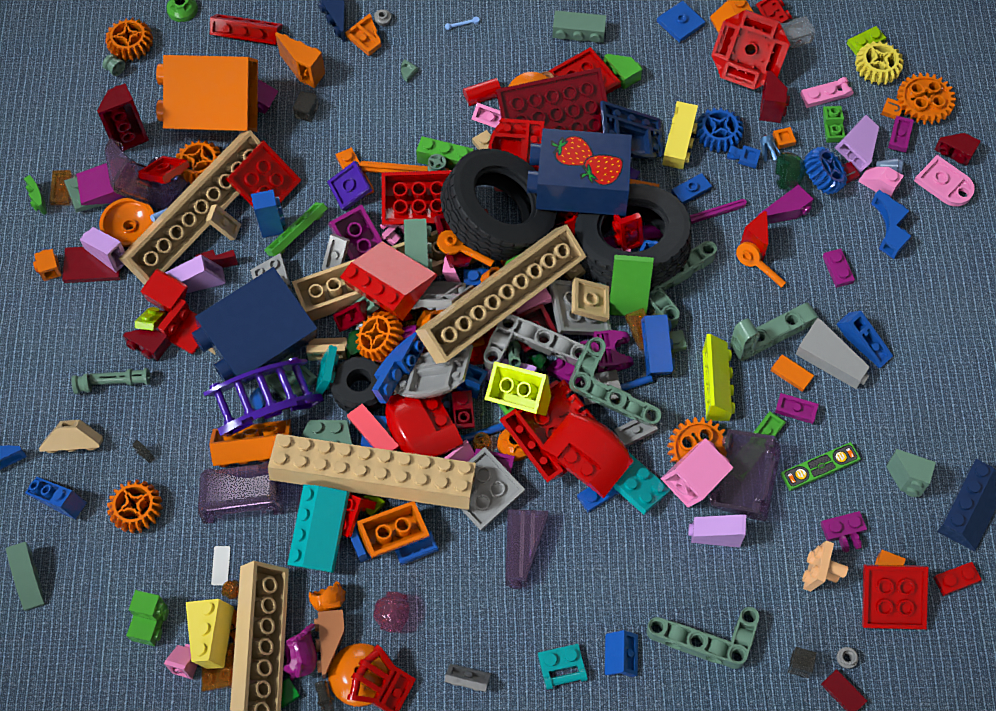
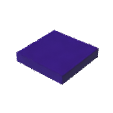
(349, 185)

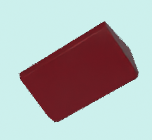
(351, 315)

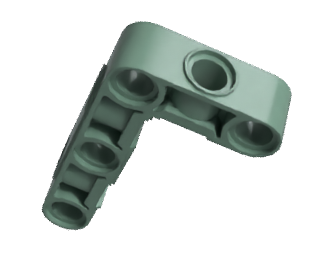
(658, 300)
(746, 336)
(601, 393)
(713, 648)

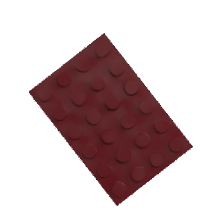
(560, 101)

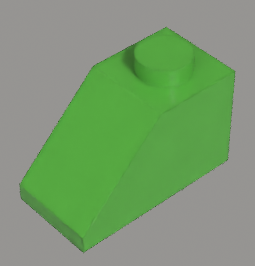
(624, 69)

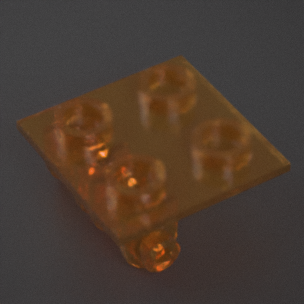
(219, 677)

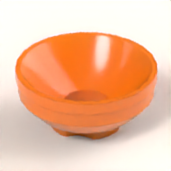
(506, 447)

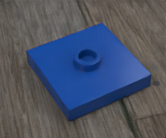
(681, 21)

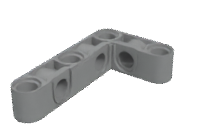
(530, 333)

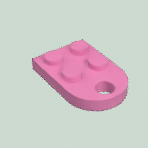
(945, 182)

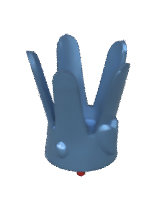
(767, 142)

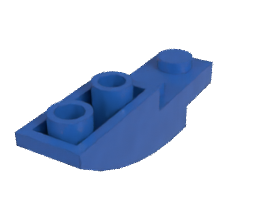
(396, 364)

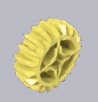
(878, 67)

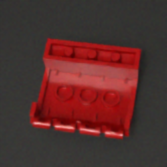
(533, 429)

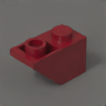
(958, 147)
(150, 343)
(463, 409)

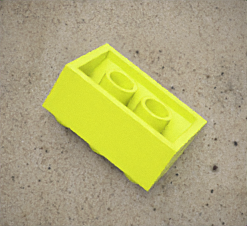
(519, 388)

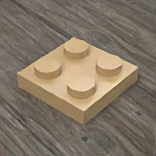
(590, 299)

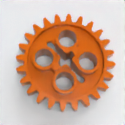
(926, 98)
(684, 433)

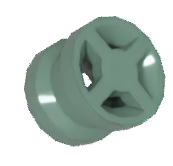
(113, 64)
(436, 160)
(81, 384)

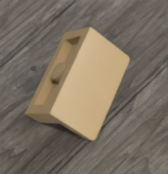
(318, 347)

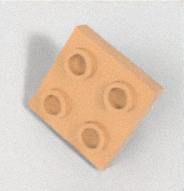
(822, 568)

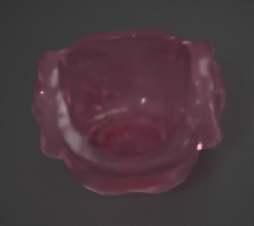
(392, 612)

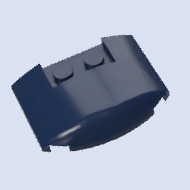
(645, 129)

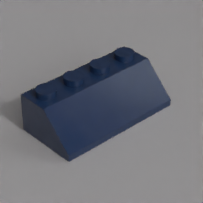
(971, 506)

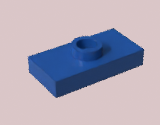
(692, 188)
(417, 549)

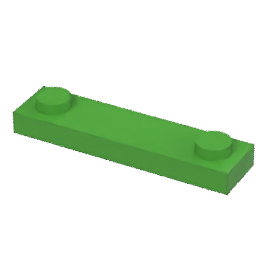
(314, 213)

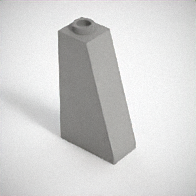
(832, 355)

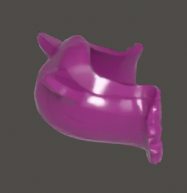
(300, 654)

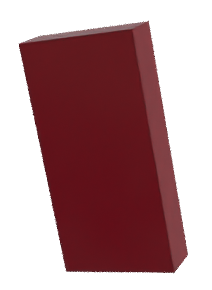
(843, 692)

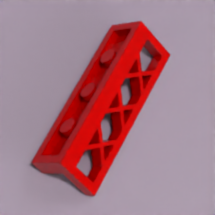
(244, 28)

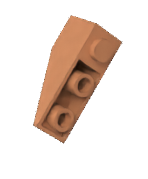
(331, 633)

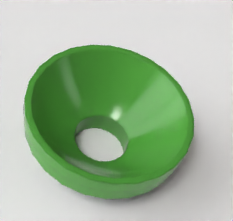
(182, 12)

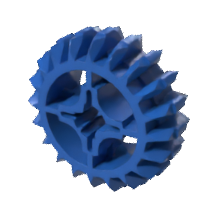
(717, 123)
(825, 170)

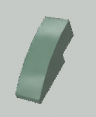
(25, 575)

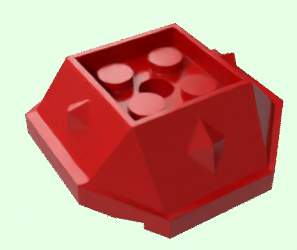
(731, 52)

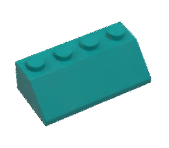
(318, 528)

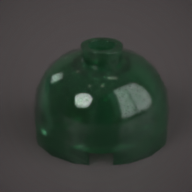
(790, 170)

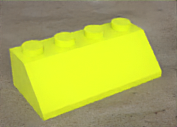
(717, 379)

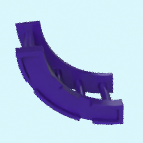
(271, 407)

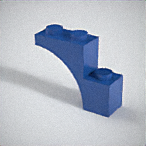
(893, 215)

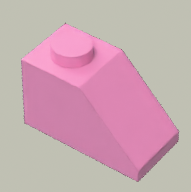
(882, 179)
(180, 662)

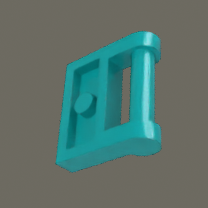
(559, 660)

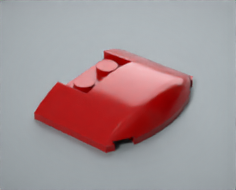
(516, 137)
(421, 426)
(589, 452)

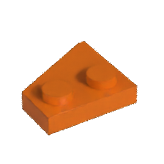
(364, 35)

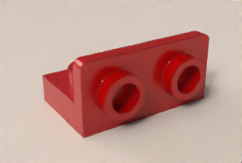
(774, 10)
(628, 231)

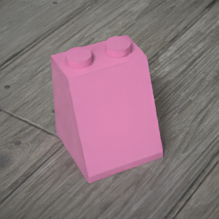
(697, 473)

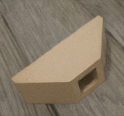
(71, 436)

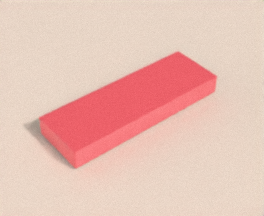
(371, 429)

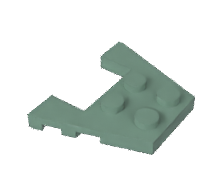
(328, 430)

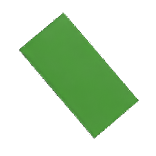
(630, 284)

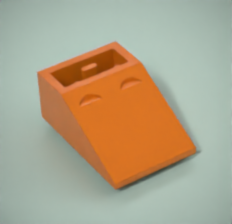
(302, 60)

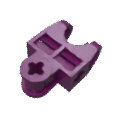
(611, 358)

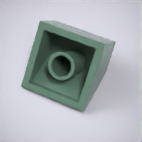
(910, 472)

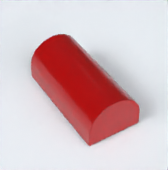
(481, 91)

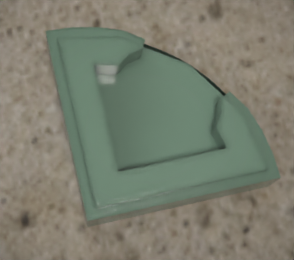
(408, 70)

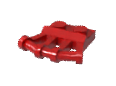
(393, 689)

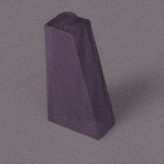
(524, 537)

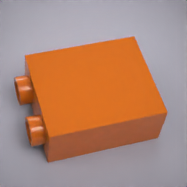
(208, 93)

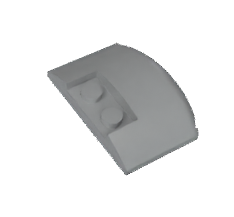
(442, 294)
(434, 379)

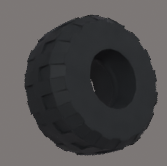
(345, 375)

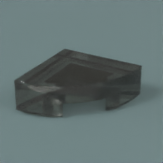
(143, 451)

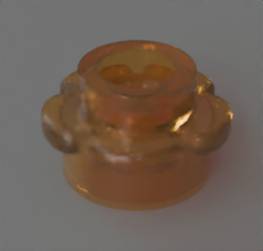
(484, 437)
(230, 589)

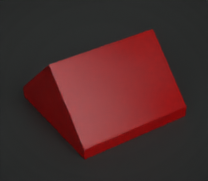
(757, 233)
(163, 290)

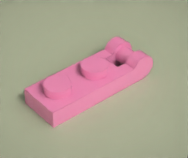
(826, 93)

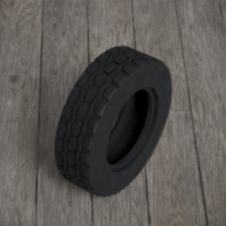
(656, 208)
(473, 224)

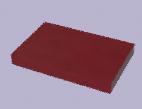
(84, 267)

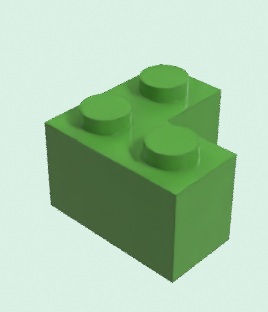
(148, 615)

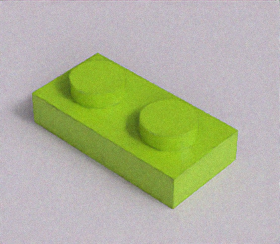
(860, 40)
(150, 319)

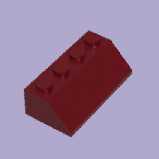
(122, 118)

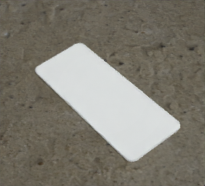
(220, 565)

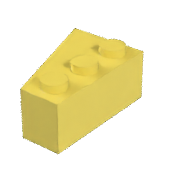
(680, 134)
(209, 631)

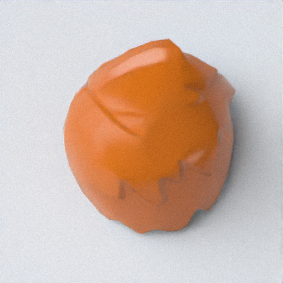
(328, 599)

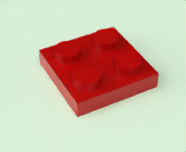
(163, 169)

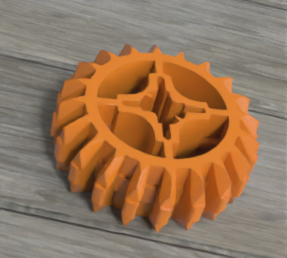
(129, 39)
(197, 157)
(379, 336)
(119, 515)

